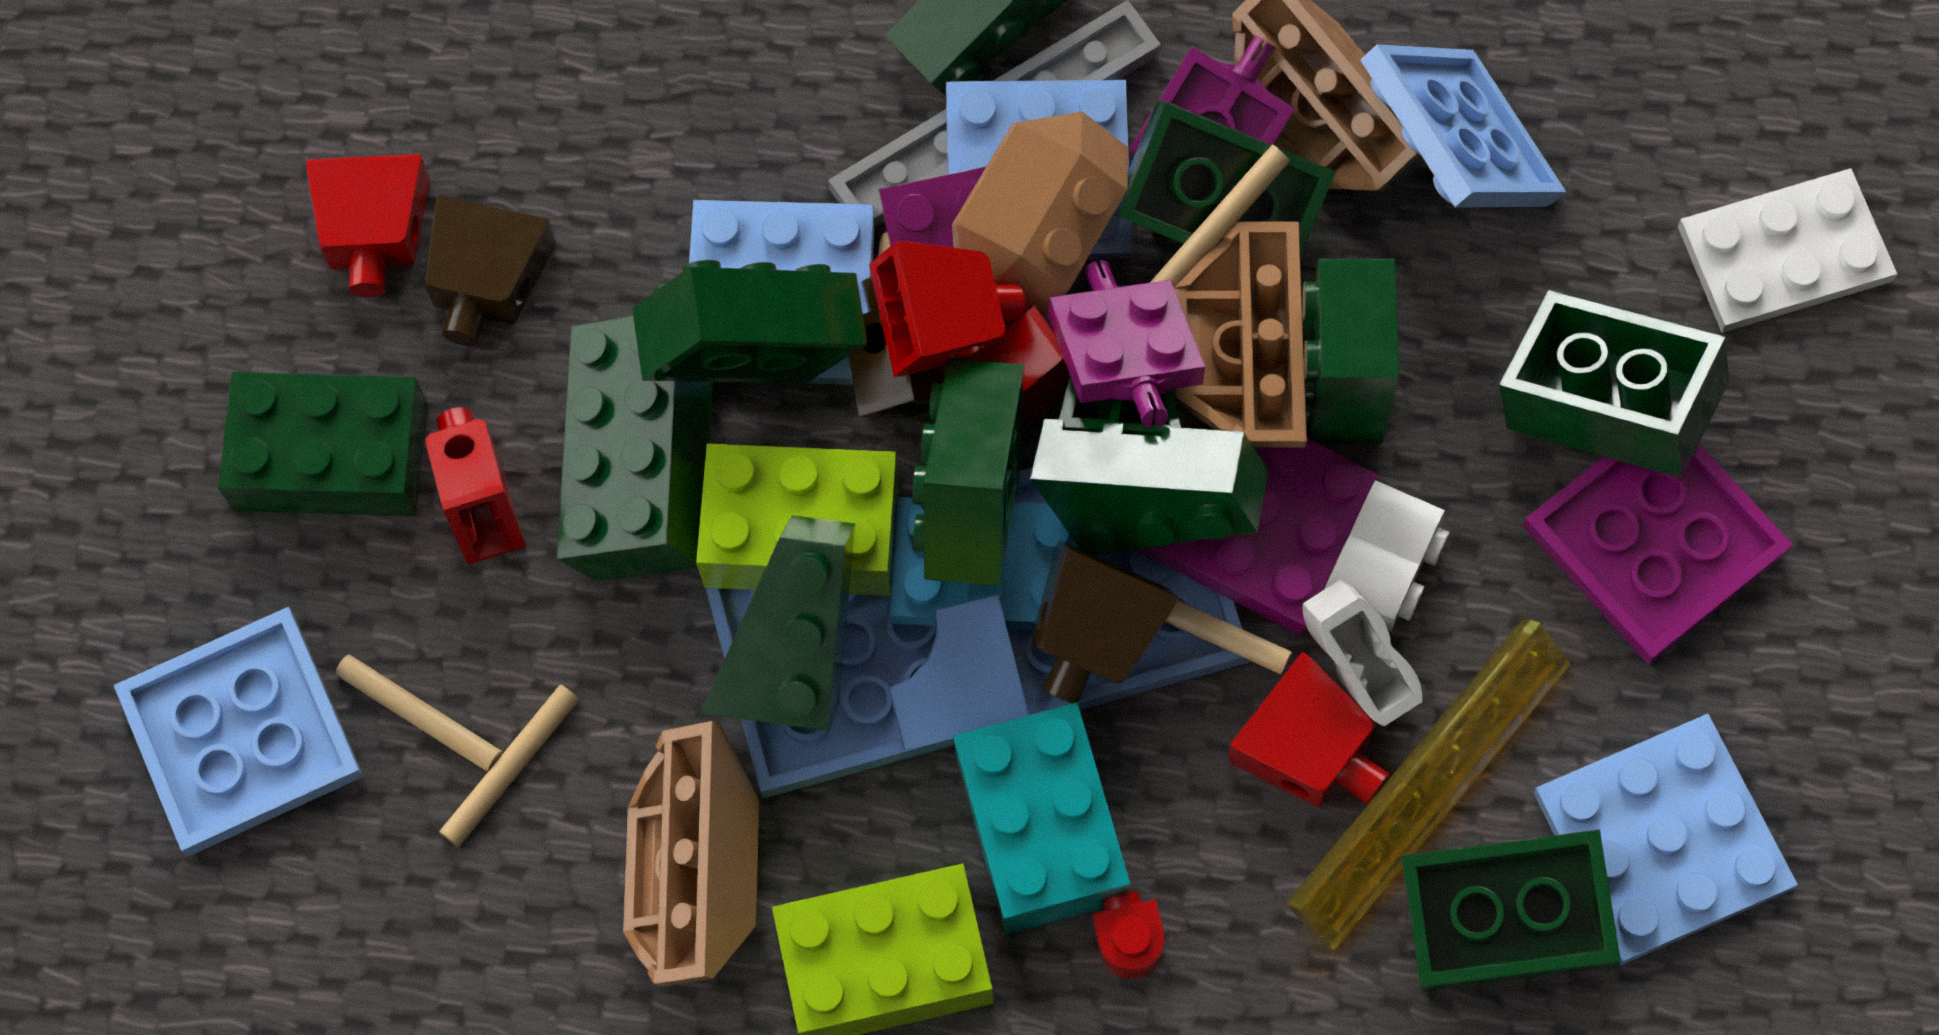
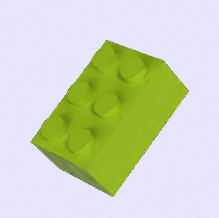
(758, 489)
(883, 954)

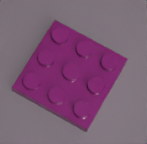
(1300, 535)
(1657, 546)

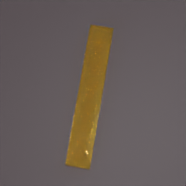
(1428, 783)

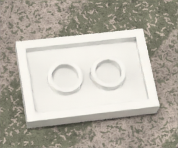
(1786, 250)

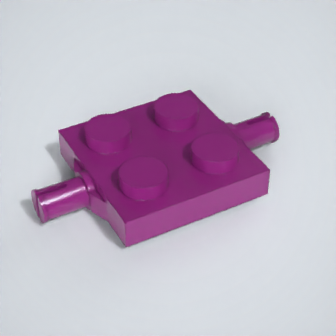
(1228, 93)
(1126, 342)

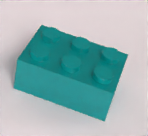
(1041, 817)

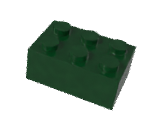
(1194, 163)
(749, 324)
(1350, 350)
(1615, 383)
(323, 444)
(969, 472)
(1511, 911)

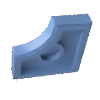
(964, 681)

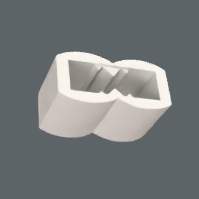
(1388, 550)
(1362, 652)

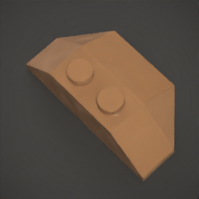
(1321, 76)
(1044, 203)
(1249, 334)
(691, 857)

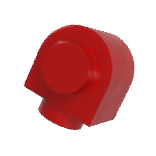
(1129, 935)

